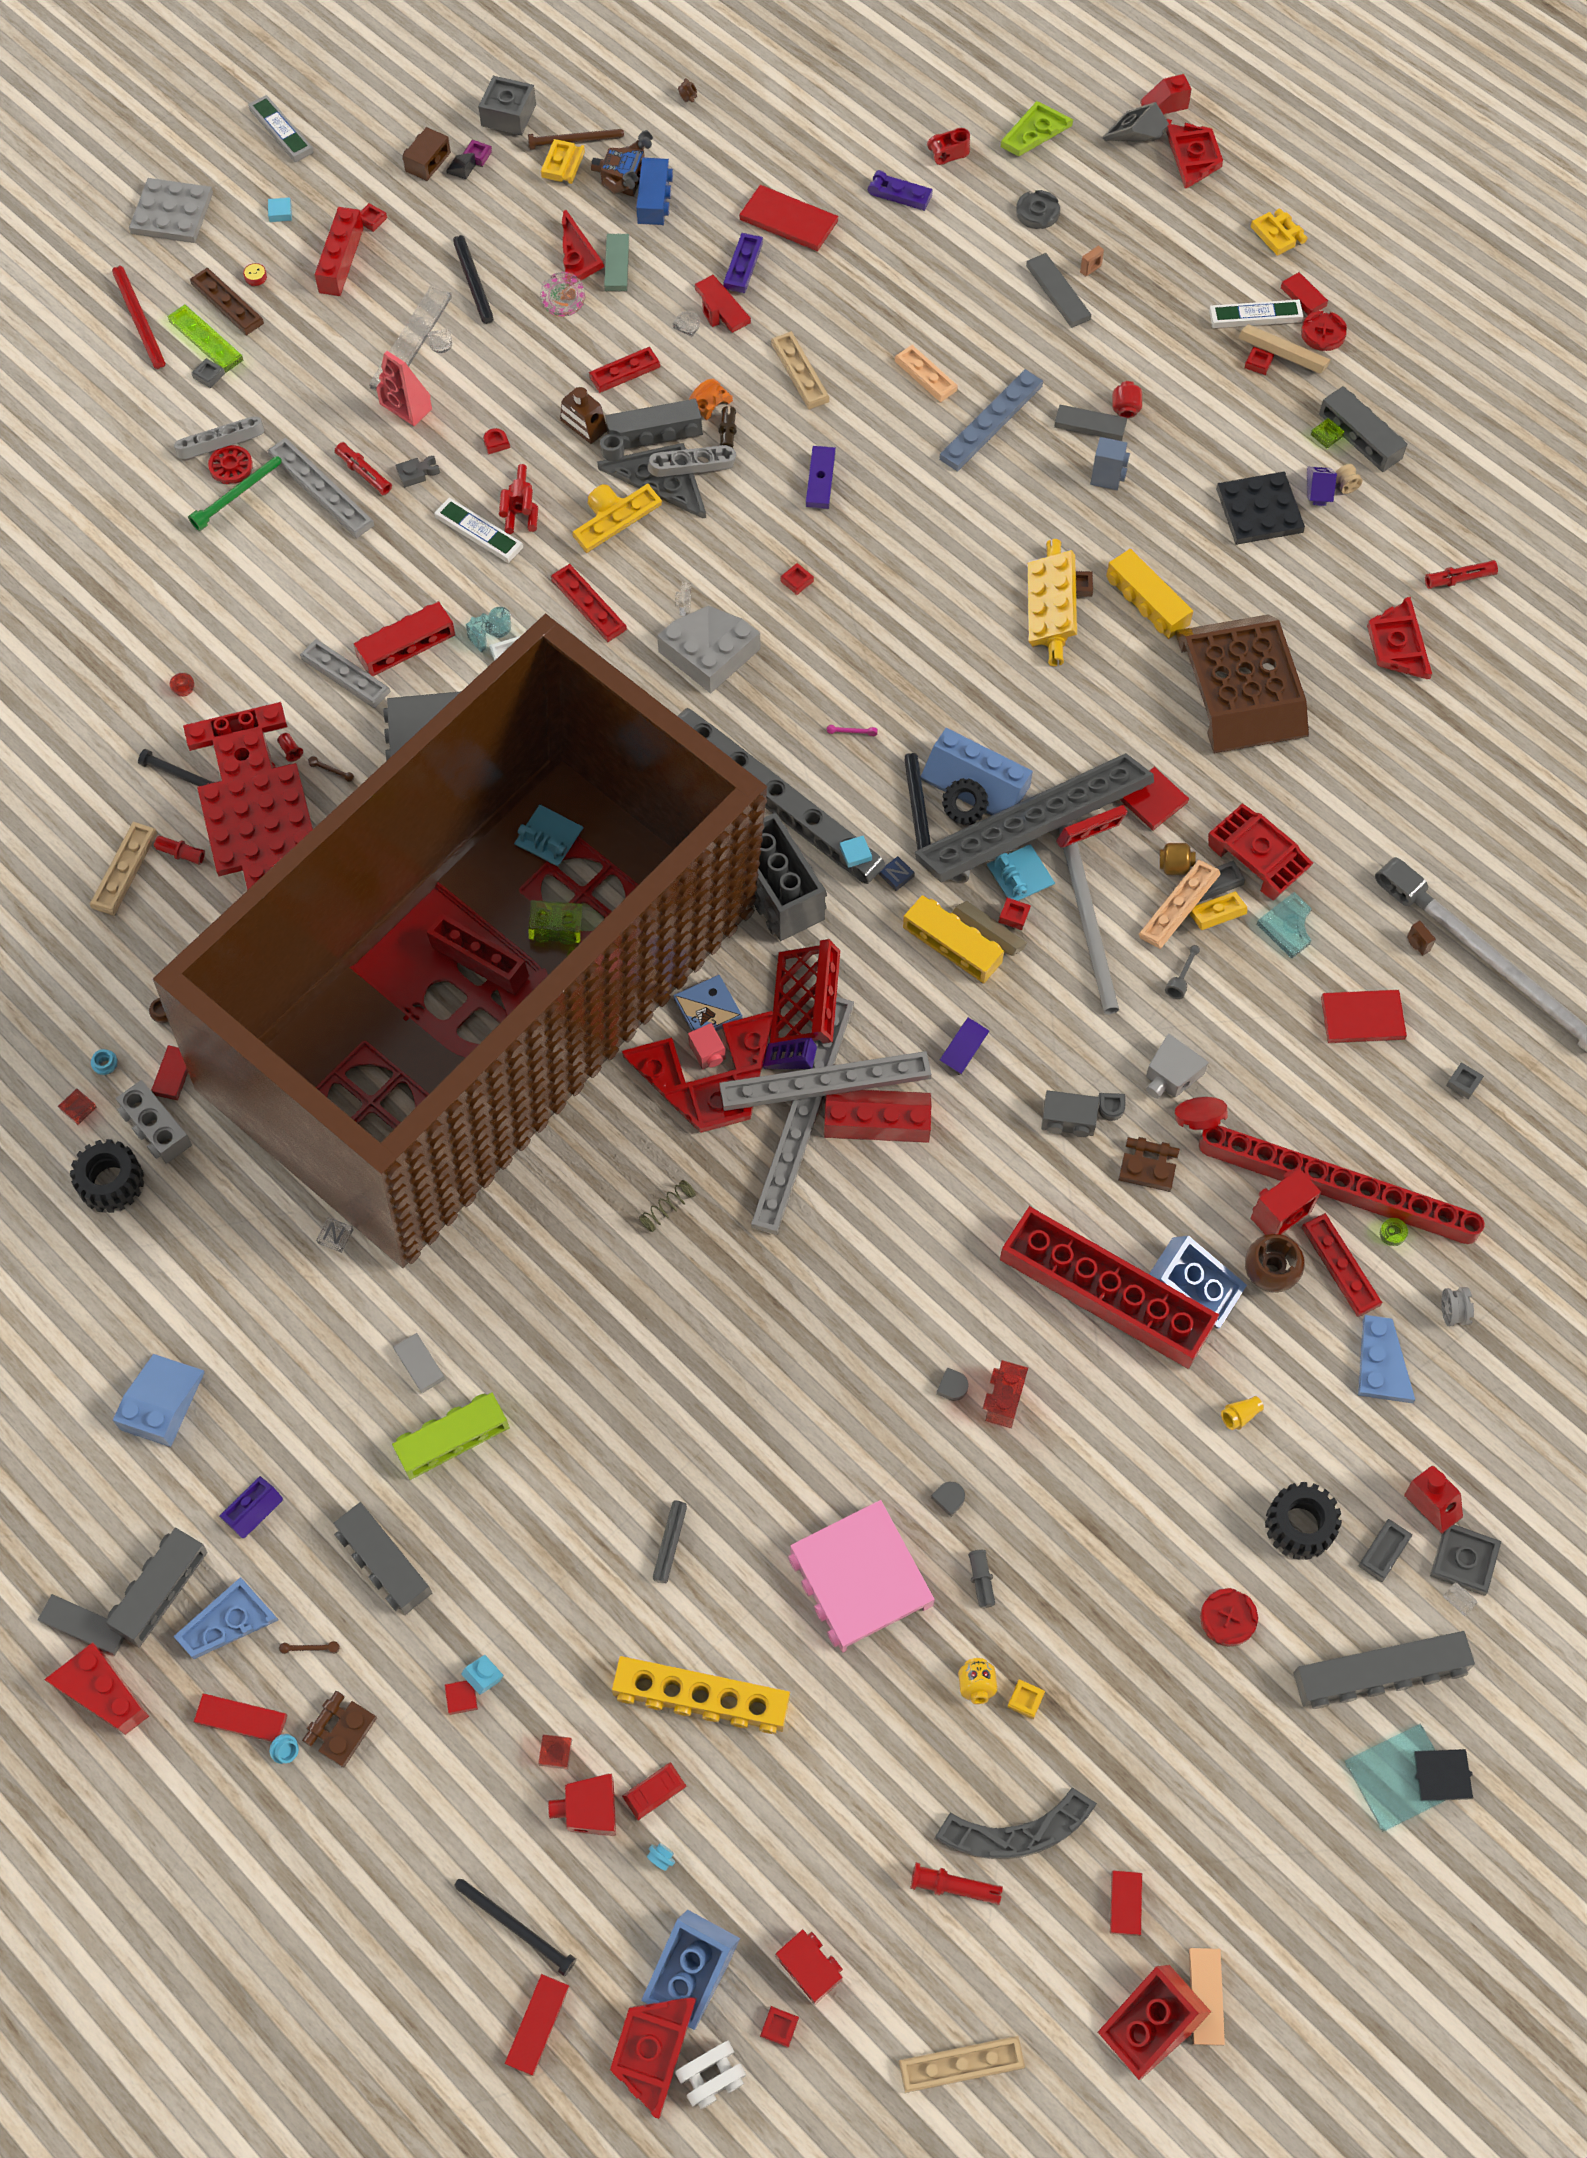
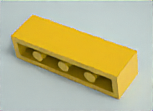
(1149, 593)
(953, 938)

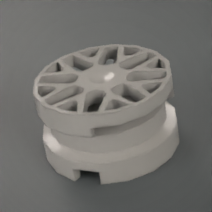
(1457, 1306)

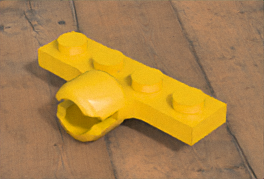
(614, 514)

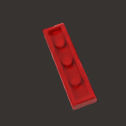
(588, 602)
(1341, 1265)

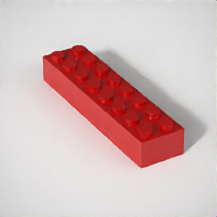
(1109, 1287)

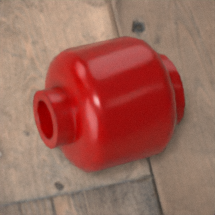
(1127, 399)

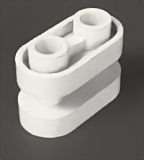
(729, 2078)

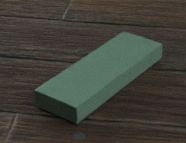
(616, 262)

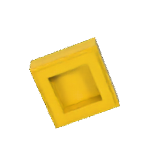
(1026, 1699)

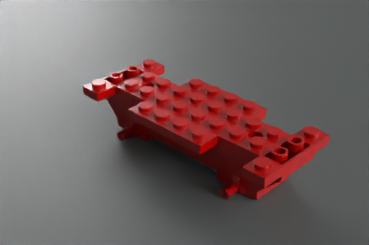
(256, 807)

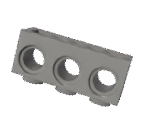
(151, 1110)

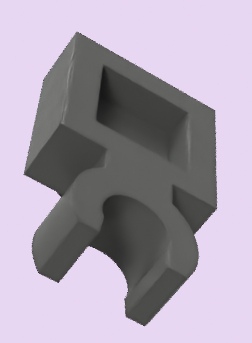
(414, 472)

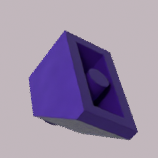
(1321, 485)

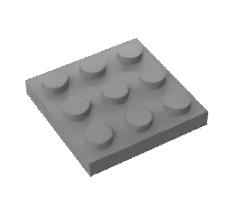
(171, 210)

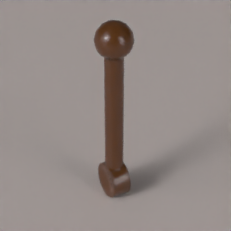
(313, 762)
(333, 1647)

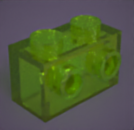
(555, 922)

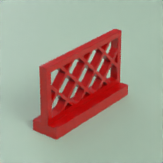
(824, 990)

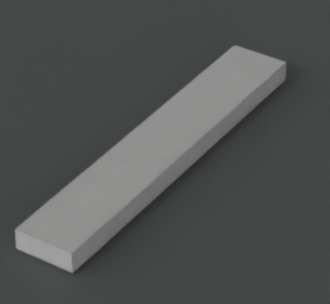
(321, 488)

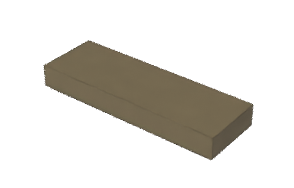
(989, 928)

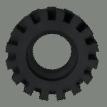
(954, 791)

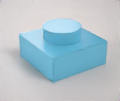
(482, 1674)

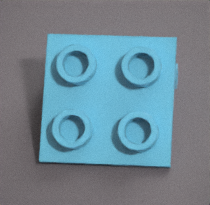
(548, 835)
(1020, 873)

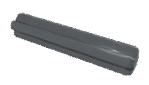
(669, 1541)

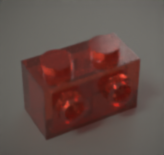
(1007, 1390)

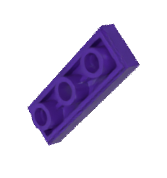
(820, 477)

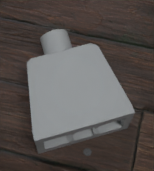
(1174, 1068)

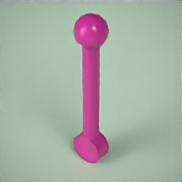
(872, 731)

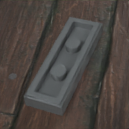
(1090, 422)
(80, 1624)

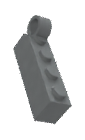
(650, 427)

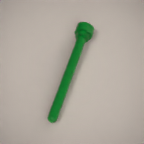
(200, 518)

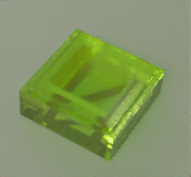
(1327, 433)

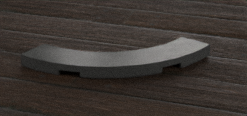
(1021, 1839)

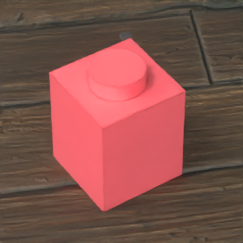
(707, 1046)

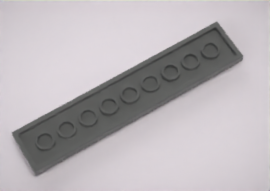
(1033, 817)

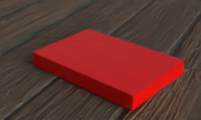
(1363, 1016)

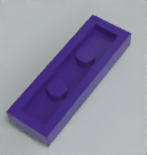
(743, 262)

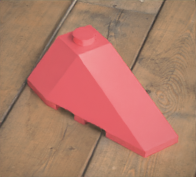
(402, 391)

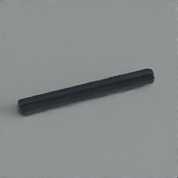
(473, 279)
(917, 800)

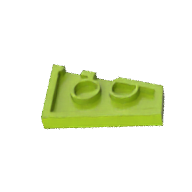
(1035, 128)

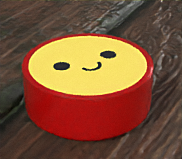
(255, 274)

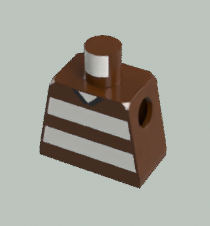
(583, 415)

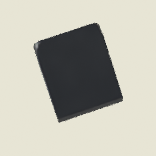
(462, 165)

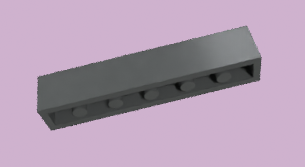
(1383, 1669)

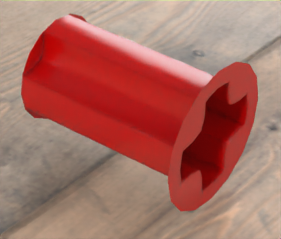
(289, 747)

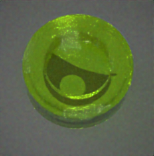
(1393, 1232)

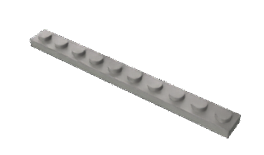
(797, 1134)

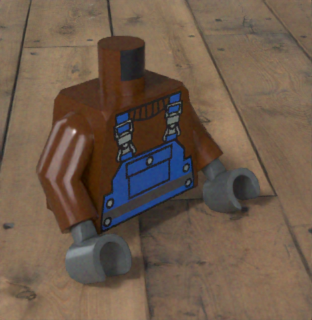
(622, 166)

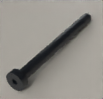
(565, 1963)

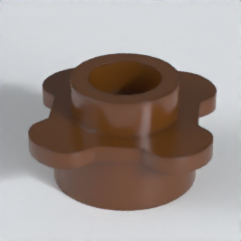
(687, 91)

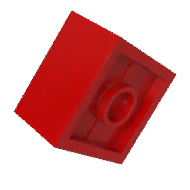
(1285, 1203)

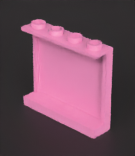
(860, 1575)

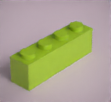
(450, 1435)

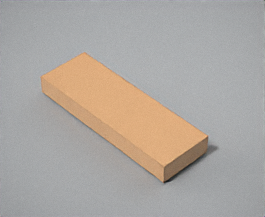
(926, 373)
(1207, 1985)

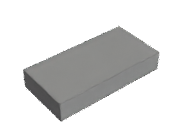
(419, 1363)

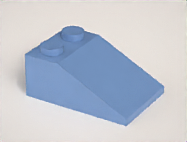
(1199, 1276)
(158, 1400)
(691, 1963)

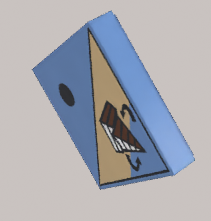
(707, 1004)

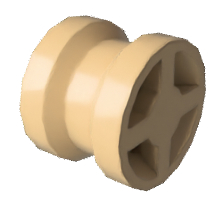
(1348, 479)

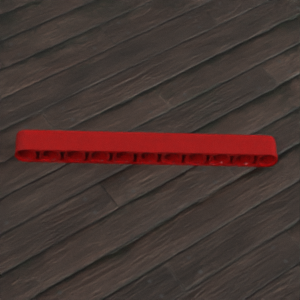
(1353, 1182)

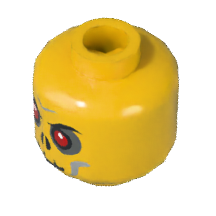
(977, 1680)

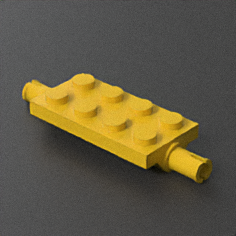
(1052, 600)

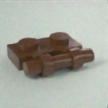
(1148, 1171)
(347, 1733)

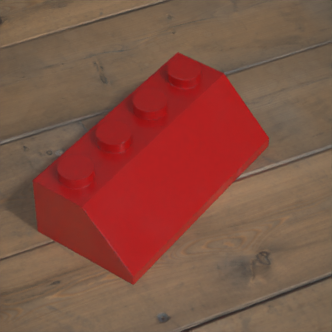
(878, 1116)

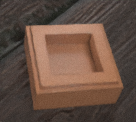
(1092, 261)

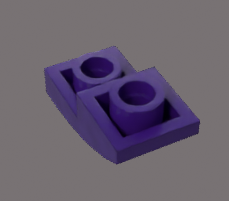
(964, 1045)

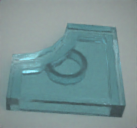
(1286, 925)

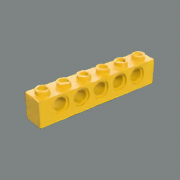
(632, 1670)

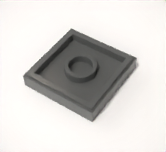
(1466, 1559)

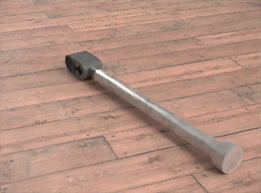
(1411, 888)

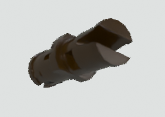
(727, 427)

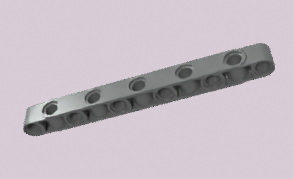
(790, 804)

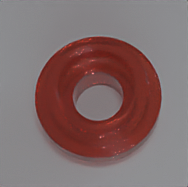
(182, 689)

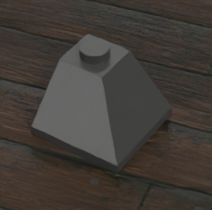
(1138, 125)

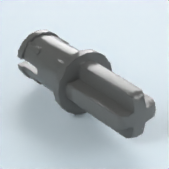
(982, 1578)

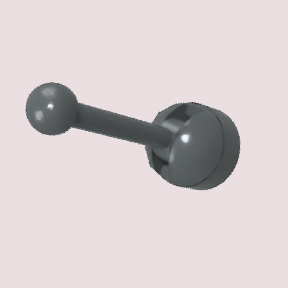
(1177, 986)

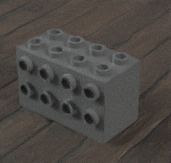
(786, 883)

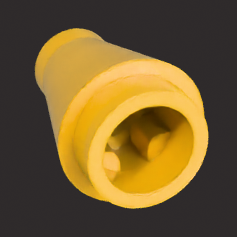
(1240, 1413)

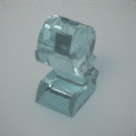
(496, 624)

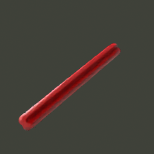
(138, 317)

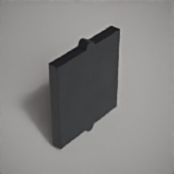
(1443, 1775)

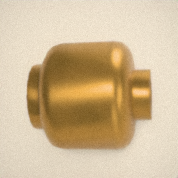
(1177, 858)

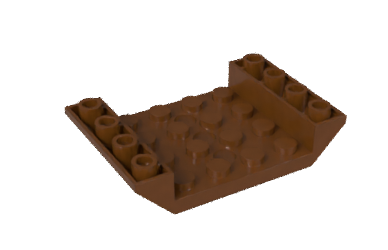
(1251, 706)

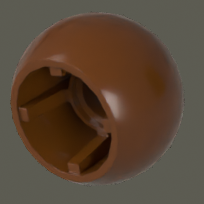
(1280, 1249)

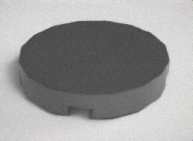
(1038, 209)

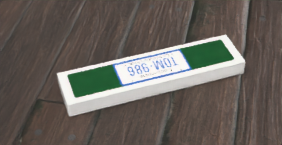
(1256, 313)
(478, 530)

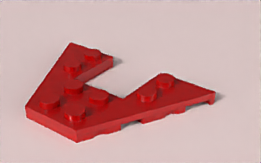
(701, 1099)

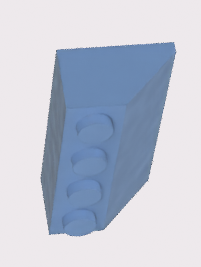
(960, 757)

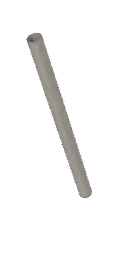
(1090, 927)

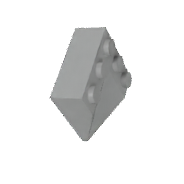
(709, 645)

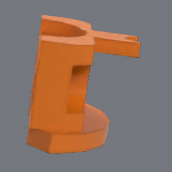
(709, 395)

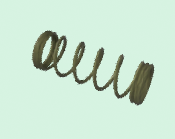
(683, 1185)

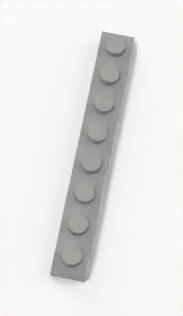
(825, 1080)

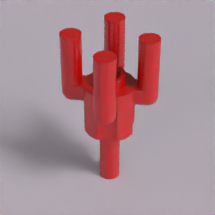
(518, 500)

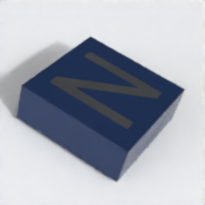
(897, 873)

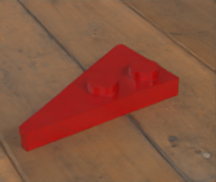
(578, 253)

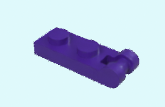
(900, 191)

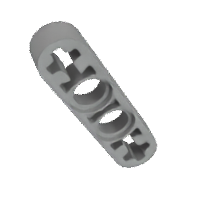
(219, 437)
(667, 466)

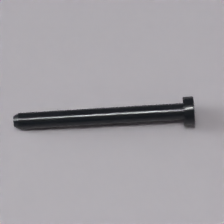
(146, 758)

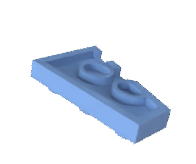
(1382, 1362)
(226, 1619)

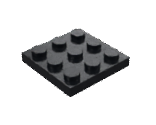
(1260, 508)

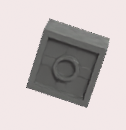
(507, 105)

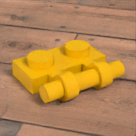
(1274, 234)

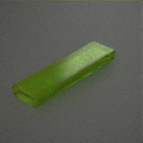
(205, 338)

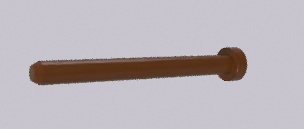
(574, 137)

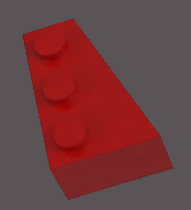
(99, 1688)

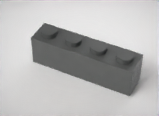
(1364, 429)
(383, 1559)
(156, 1587)

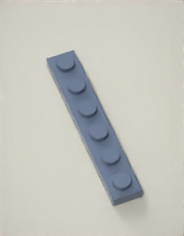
(991, 420)

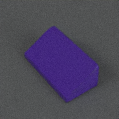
(251, 1507)

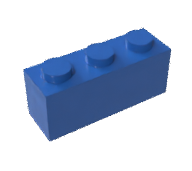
(654, 191)

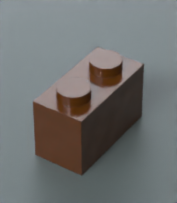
(426, 153)

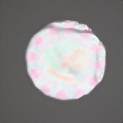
(562, 294)

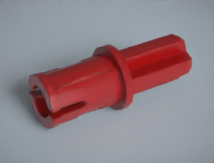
(179, 849)

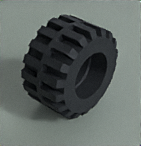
(93, 1162)
(1318, 1505)

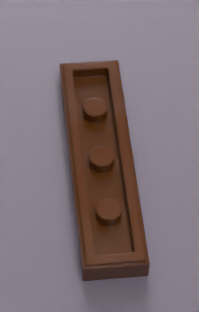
(226, 301)

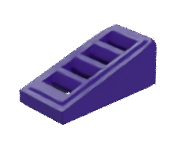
(804, 1061)

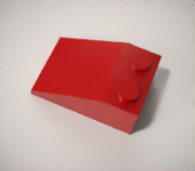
(1154, 2020)

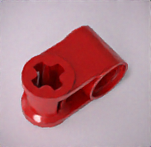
(951, 145)

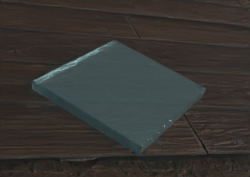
(1388, 1779)

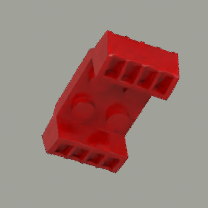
(1261, 849)

